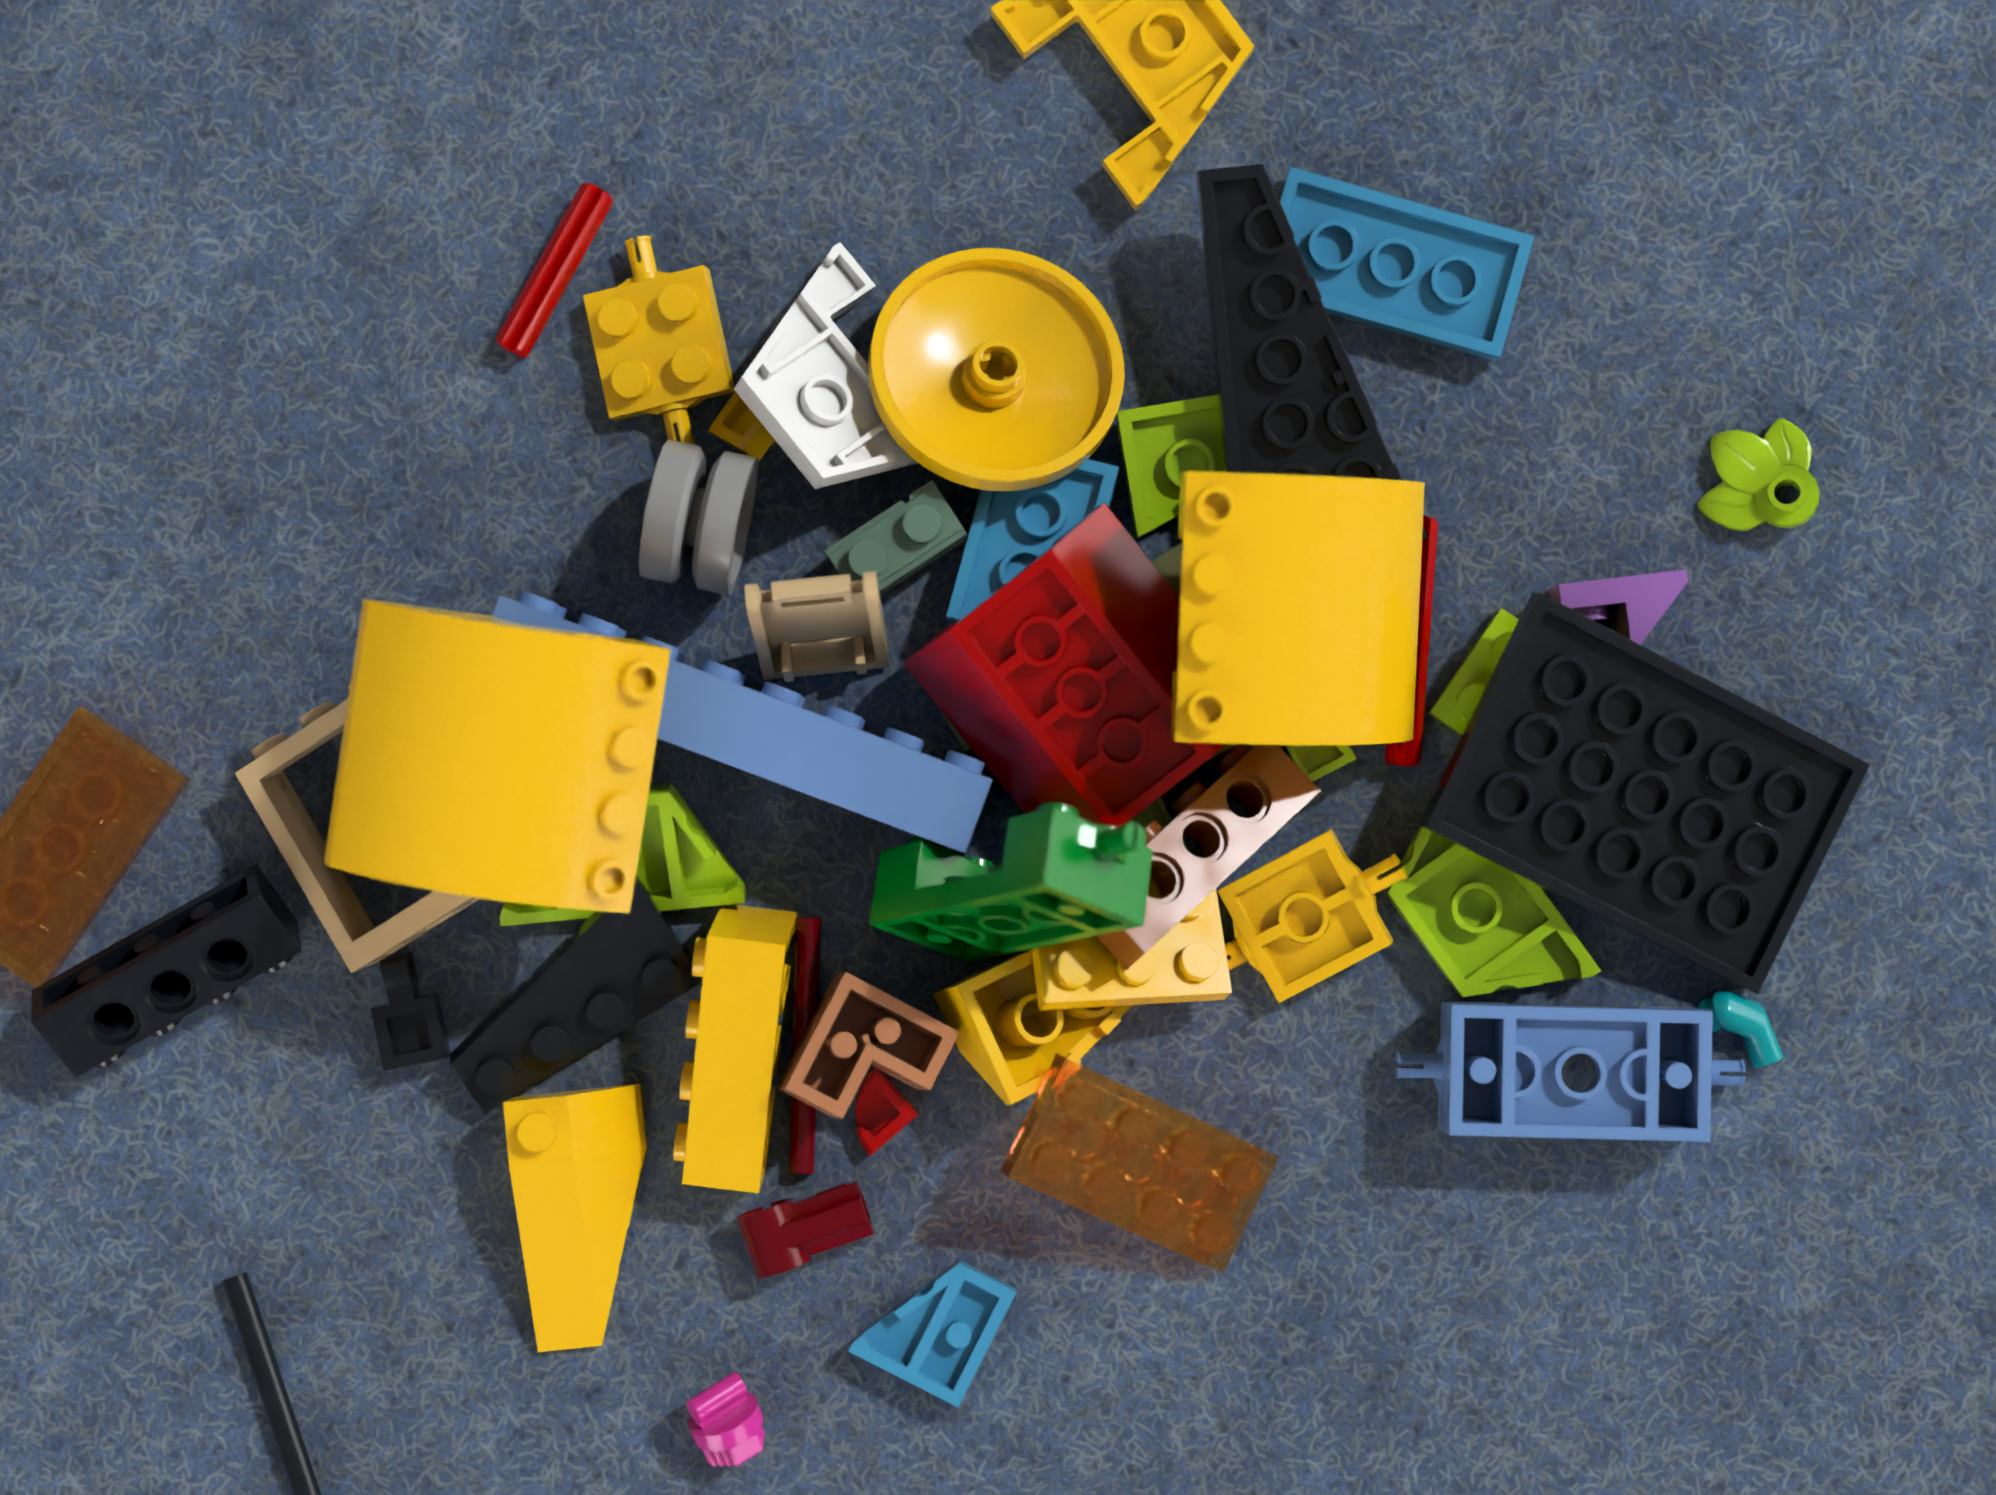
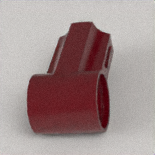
(795, 1230)

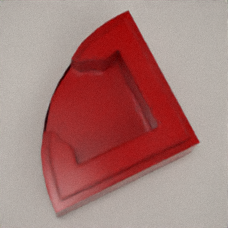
(880, 1111)

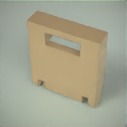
(817, 611)

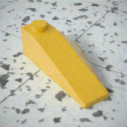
(1009, 1035)
(574, 1194)

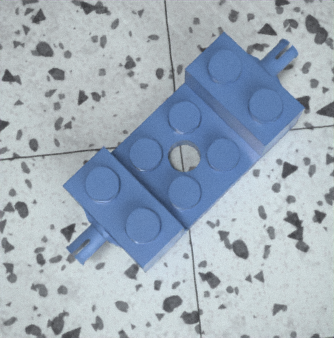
(1505, 1061)

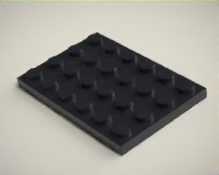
(1644, 793)

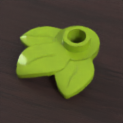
(1752, 474)

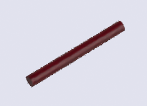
(804, 1007)

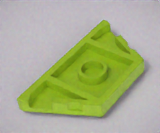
(674, 863)
(1484, 921)

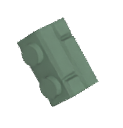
(900, 540)

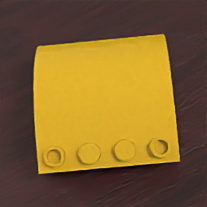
(1297, 609)
(496, 758)

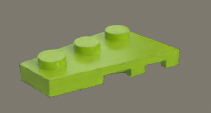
(1161, 444)

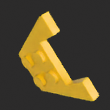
(1165, 52)

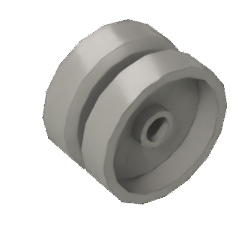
(688, 516)

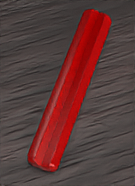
(554, 270)

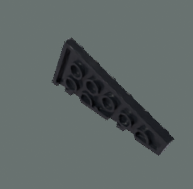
(1278, 362)

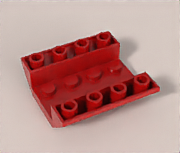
(1070, 677)

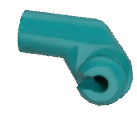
(1749, 1021)

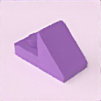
(1636, 599)

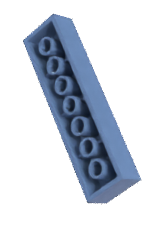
(796, 747)

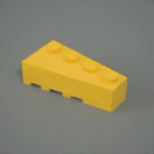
(735, 1048)

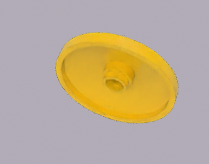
(995, 369)

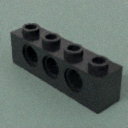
(241, 909)

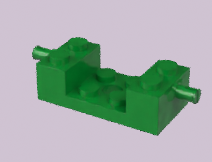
(1054, 887)

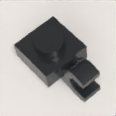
(410, 1025)

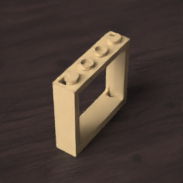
(305, 849)

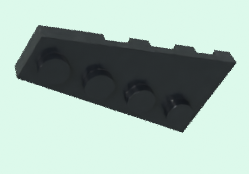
(586, 994)

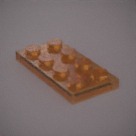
(75, 839)
(1139, 1163)

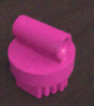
(726, 1422)

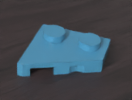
(939, 1331)

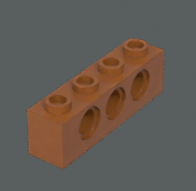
(1272, 793)

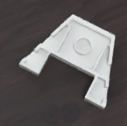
(815, 385)

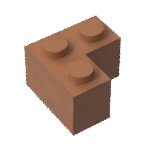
(859, 1029)

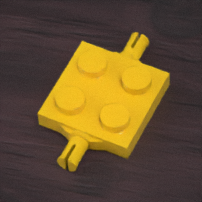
(659, 342)
(1307, 915)

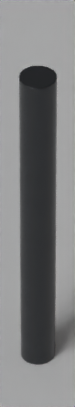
(271, 1385)

